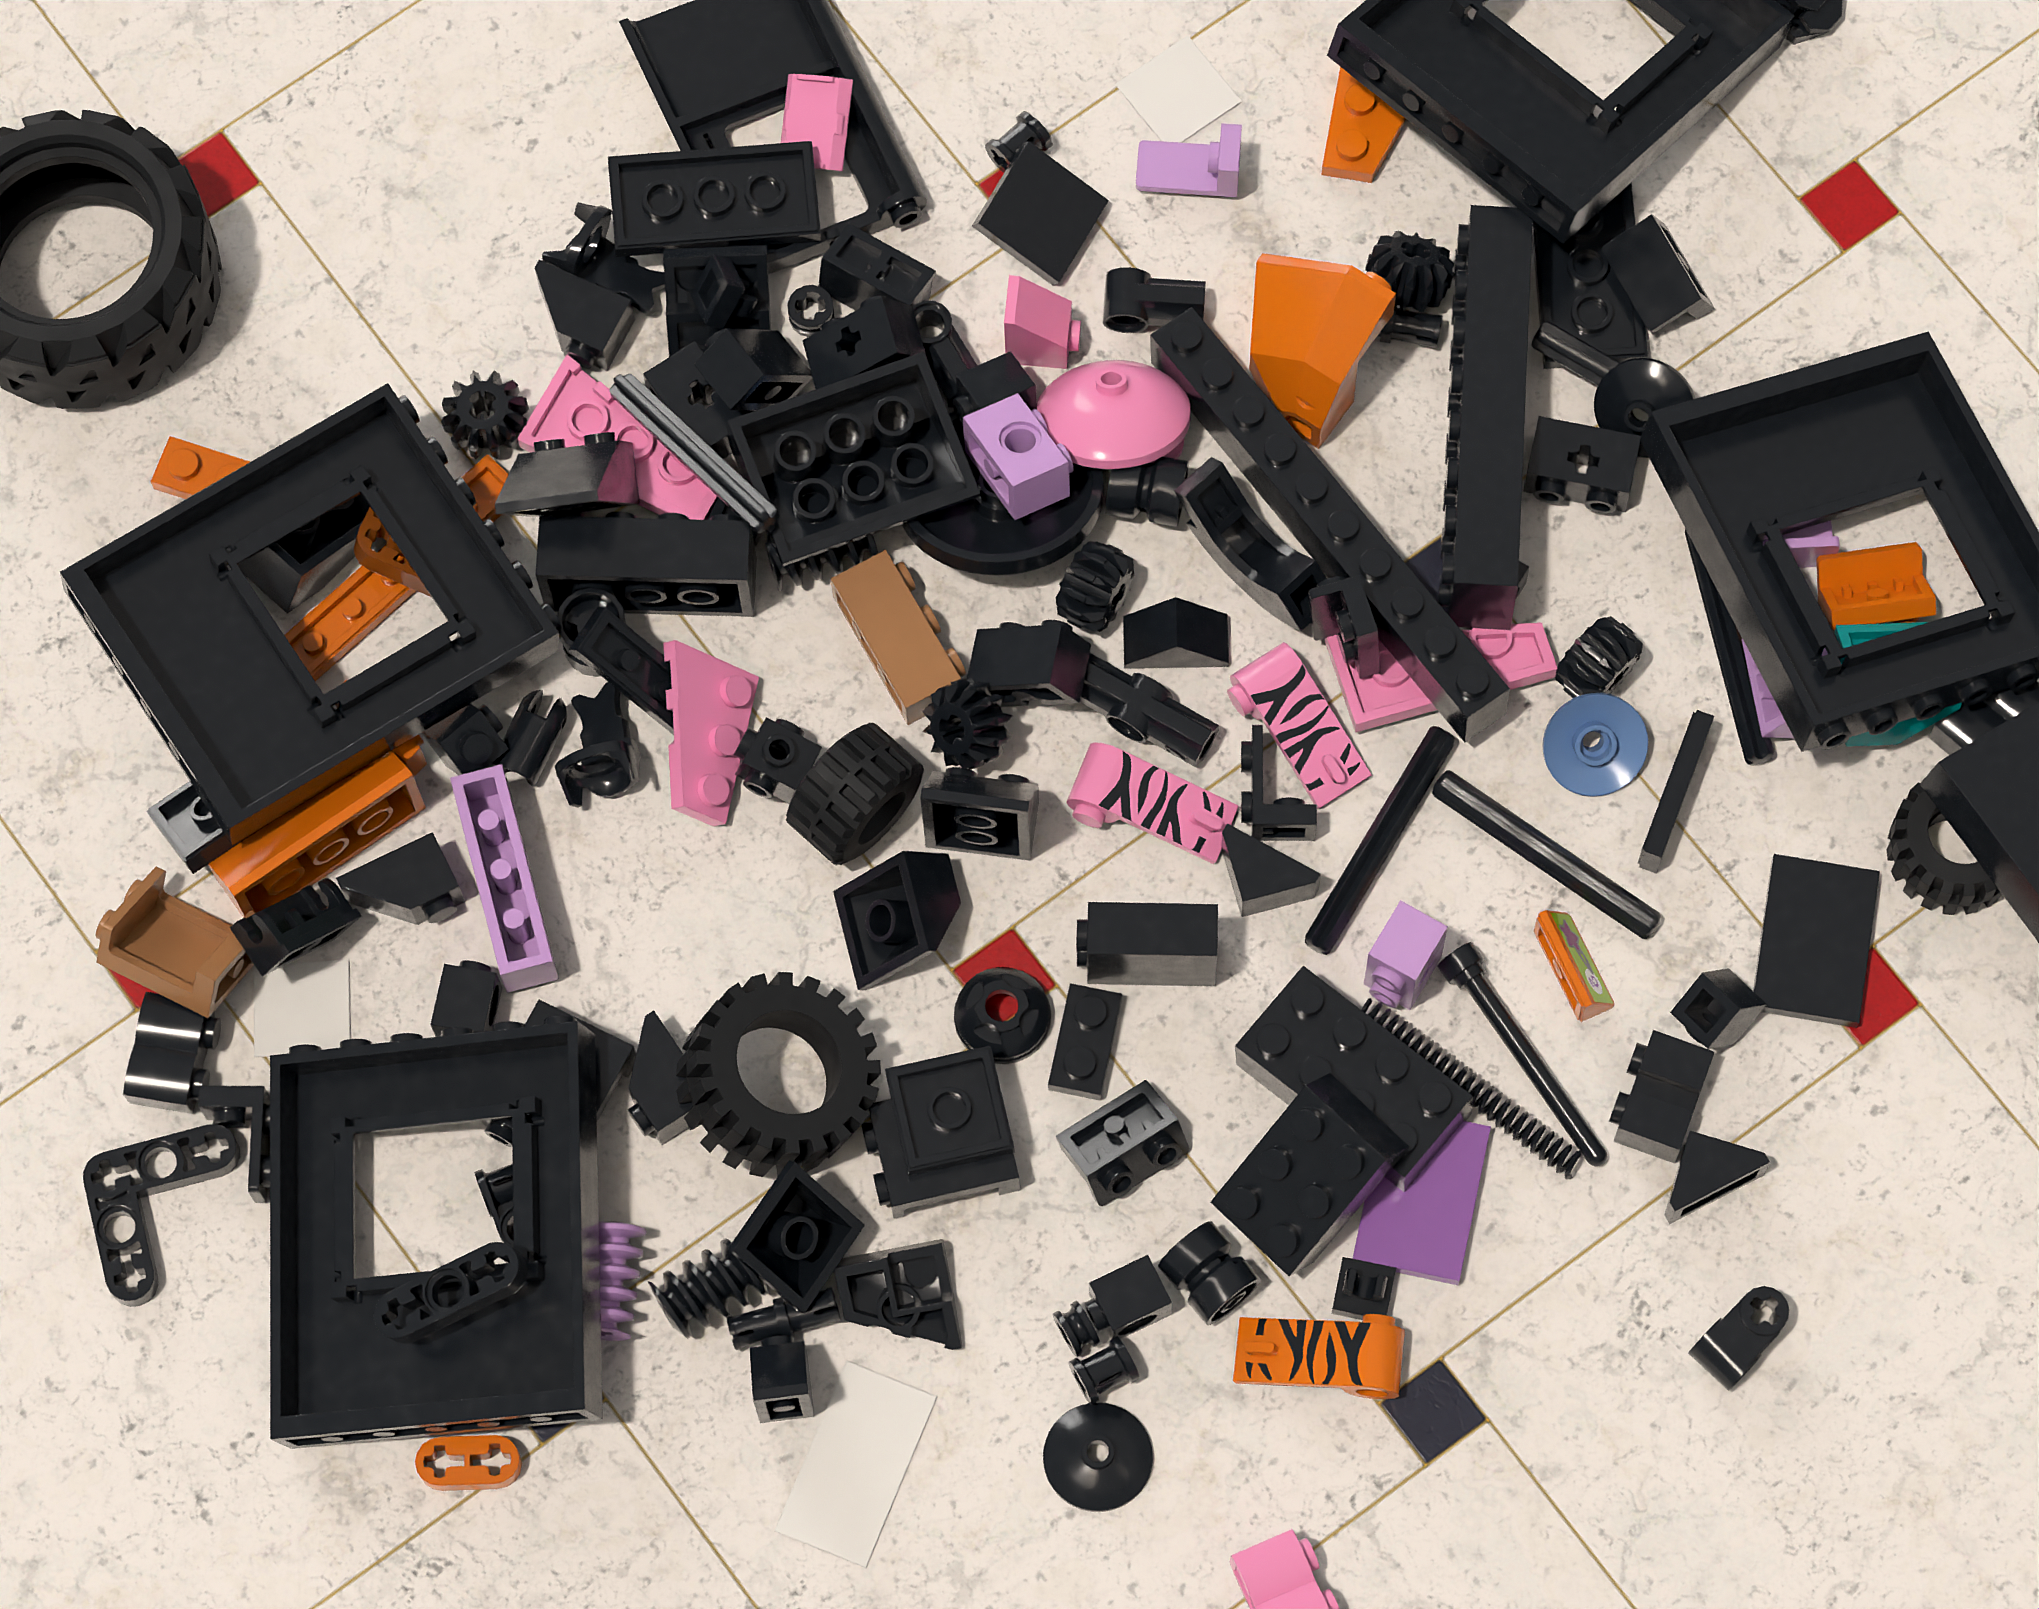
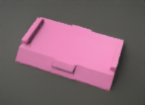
(819, 113)

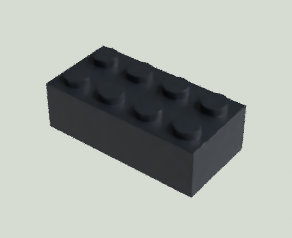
(650, 562)
(1320, 1032)

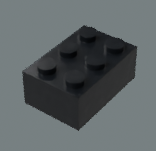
(1309, 1174)

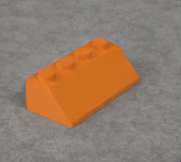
(318, 835)

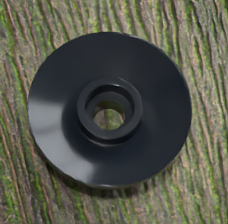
(1637, 384)
(1097, 1484)

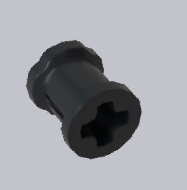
(1026, 129)
(1104, 1370)

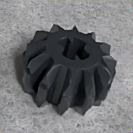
(1413, 268)
(479, 397)
(1095, 586)
(1599, 658)
(967, 723)

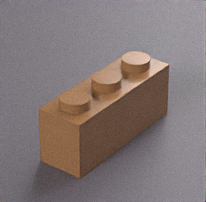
(896, 632)

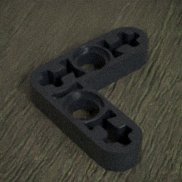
(126, 1199)

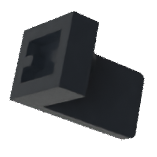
(1284, 819)
(230, 1108)

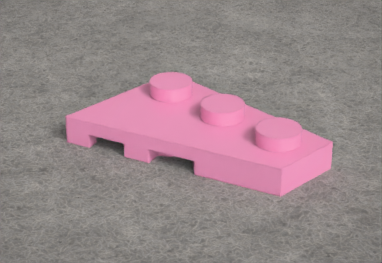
(709, 720)

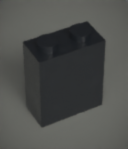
(1149, 944)

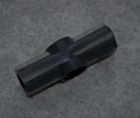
(1146, 711)

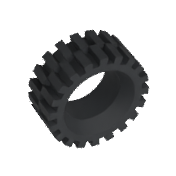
(736, 1116)

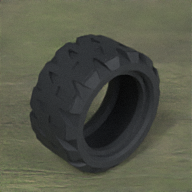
(164, 311)

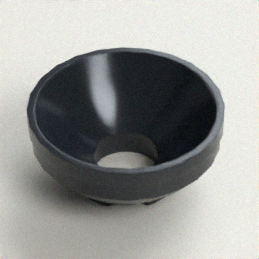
(1008, 1039)

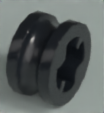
(799, 301)
(1076, 1328)

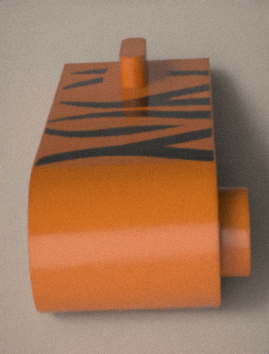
(1322, 1353)

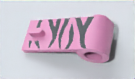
(1300, 722)
(1128, 789)

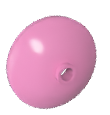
(1115, 413)

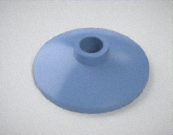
(1607, 764)

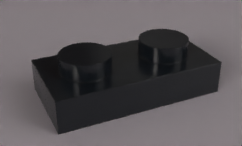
(1085, 1041)

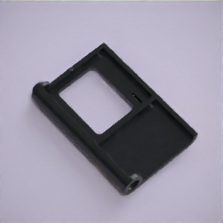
(731, 64)

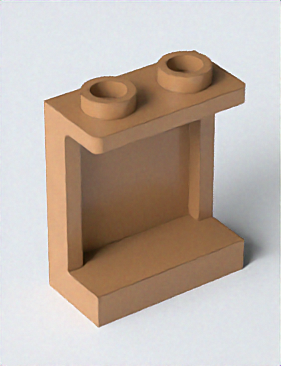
(171, 947)

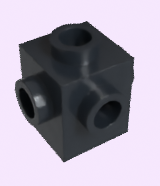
(775, 759)

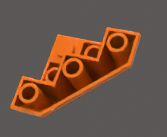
(1310, 334)

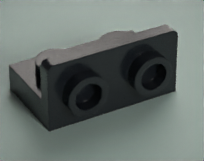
(1342, 609)
(1124, 1142)

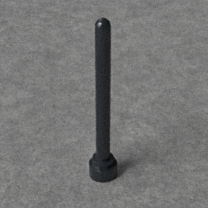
(1466, 970)

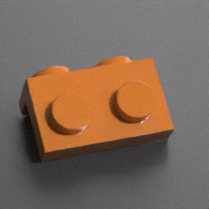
(1874, 586)

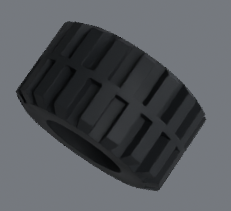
(854, 793)
(1927, 870)

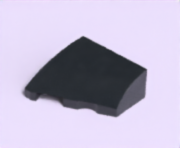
(901, 1291)

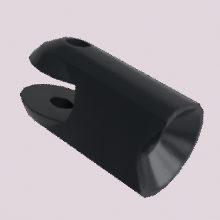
(532, 737)

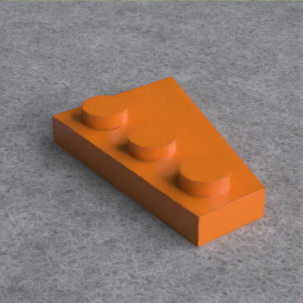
(1359, 132)

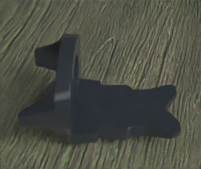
(595, 260)
(608, 753)

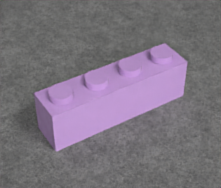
(504, 878)

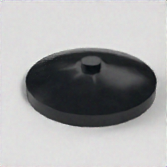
(986, 539)

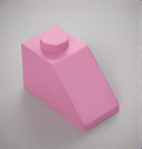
(1039, 325)

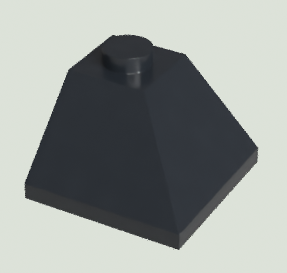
(896, 913)
(796, 1237)

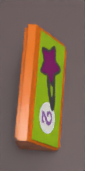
(1572, 964)

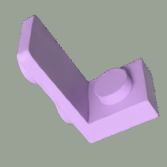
(1191, 166)

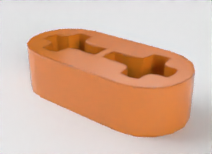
(468, 1449)

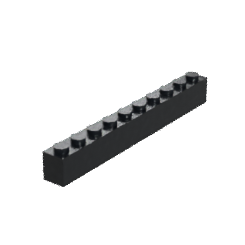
(1330, 524)

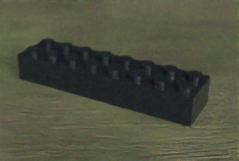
(1486, 418)

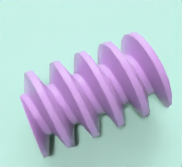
(613, 1254)

